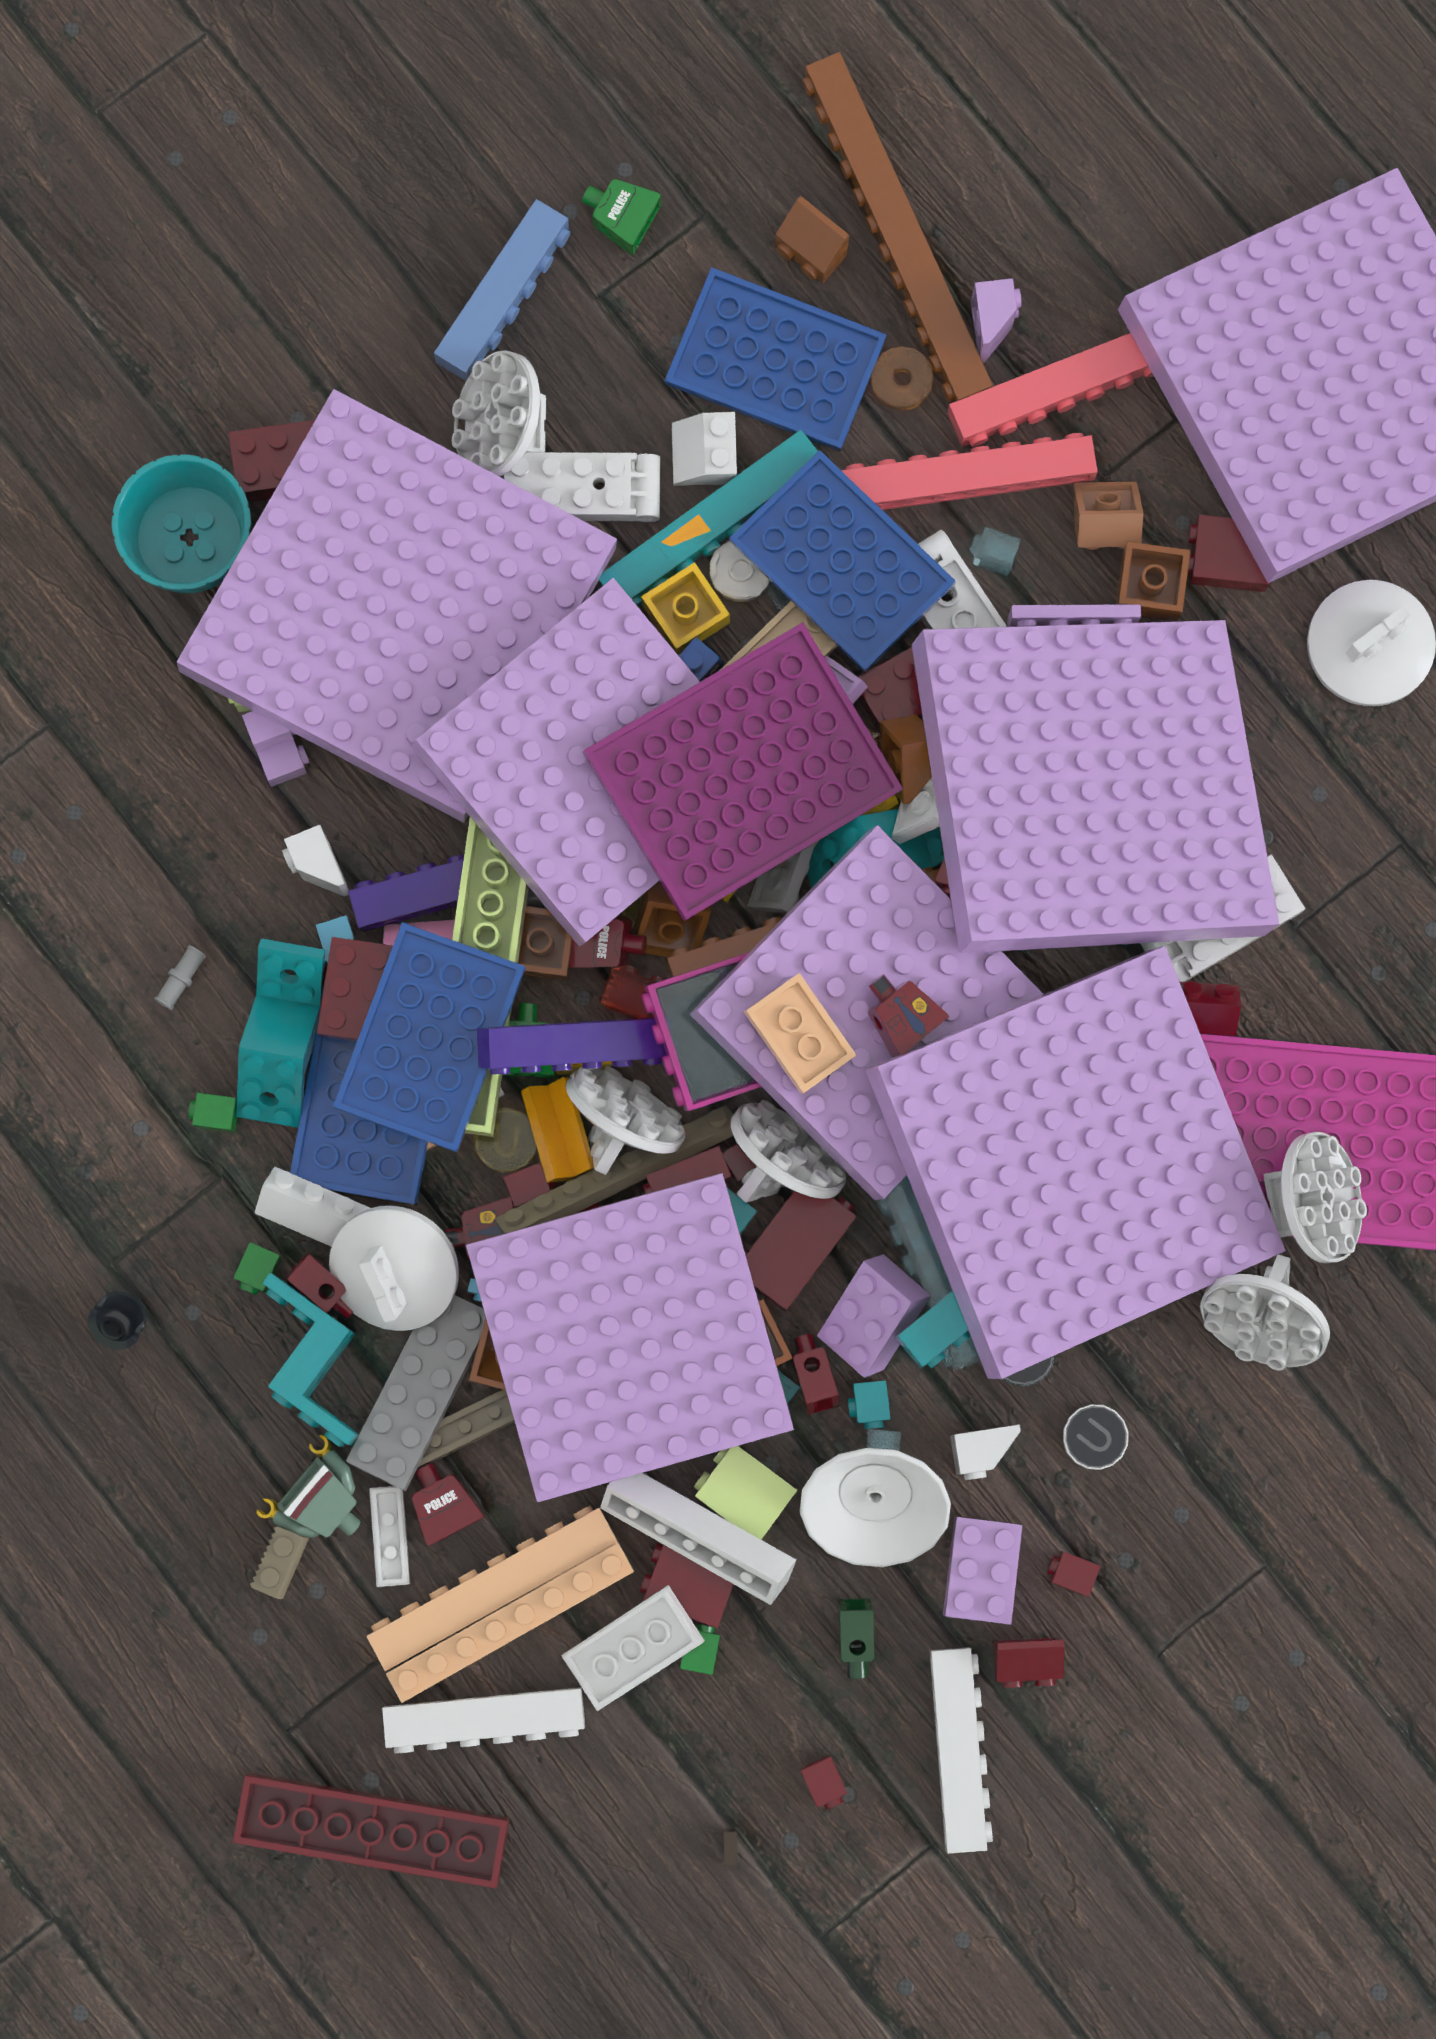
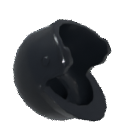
(117, 1320)

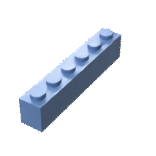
(503, 289)

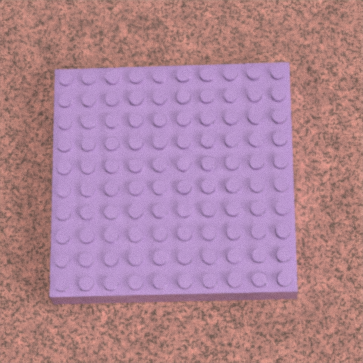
(1306, 371)
(387, 592)
(1093, 785)
(1075, 1162)

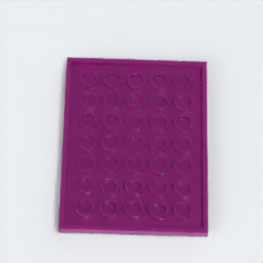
(742, 771)

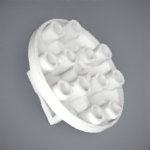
(500, 413)
(1371, 643)
(622, 1115)
(782, 1155)
(1315, 1197)
(394, 1267)
(1265, 1318)

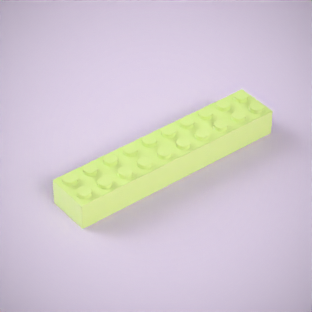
(491, 920)

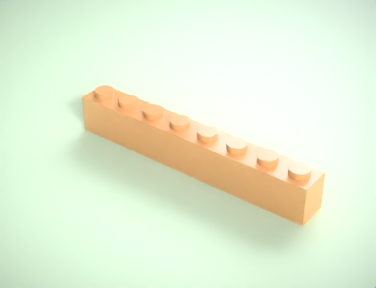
(491, 1589)
(510, 1622)

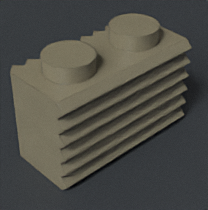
(279, 1562)

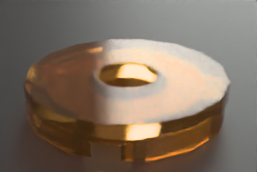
(908, 361)

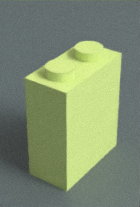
(744, 1491)

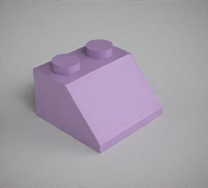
(993, 313)

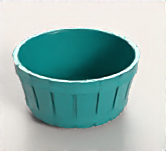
(164, 503)

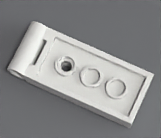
(570, 479)
(969, 603)
(1196, 956)

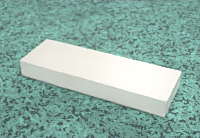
(389, 1536)

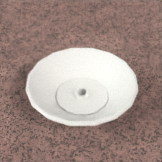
(873, 1527)

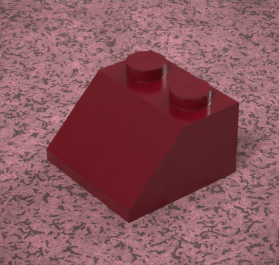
(1028, 1660)

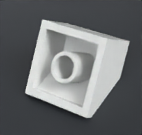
(704, 449)
(314, 860)
(981, 1450)

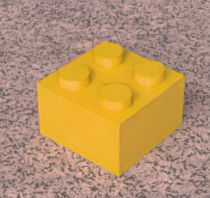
(685, 608)

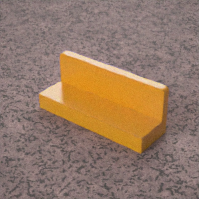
(557, 1131)

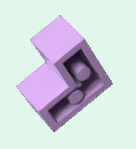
(275, 749)

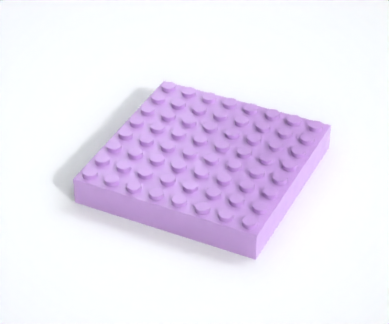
(520, 764)
(857, 923)
(629, 1337)

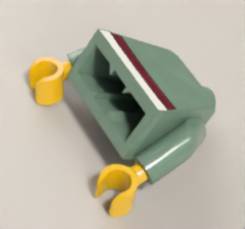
(318, 1499)

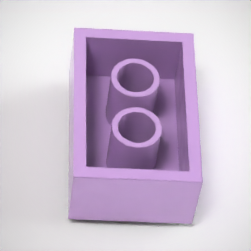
(872, 1313)
(982, 1570)

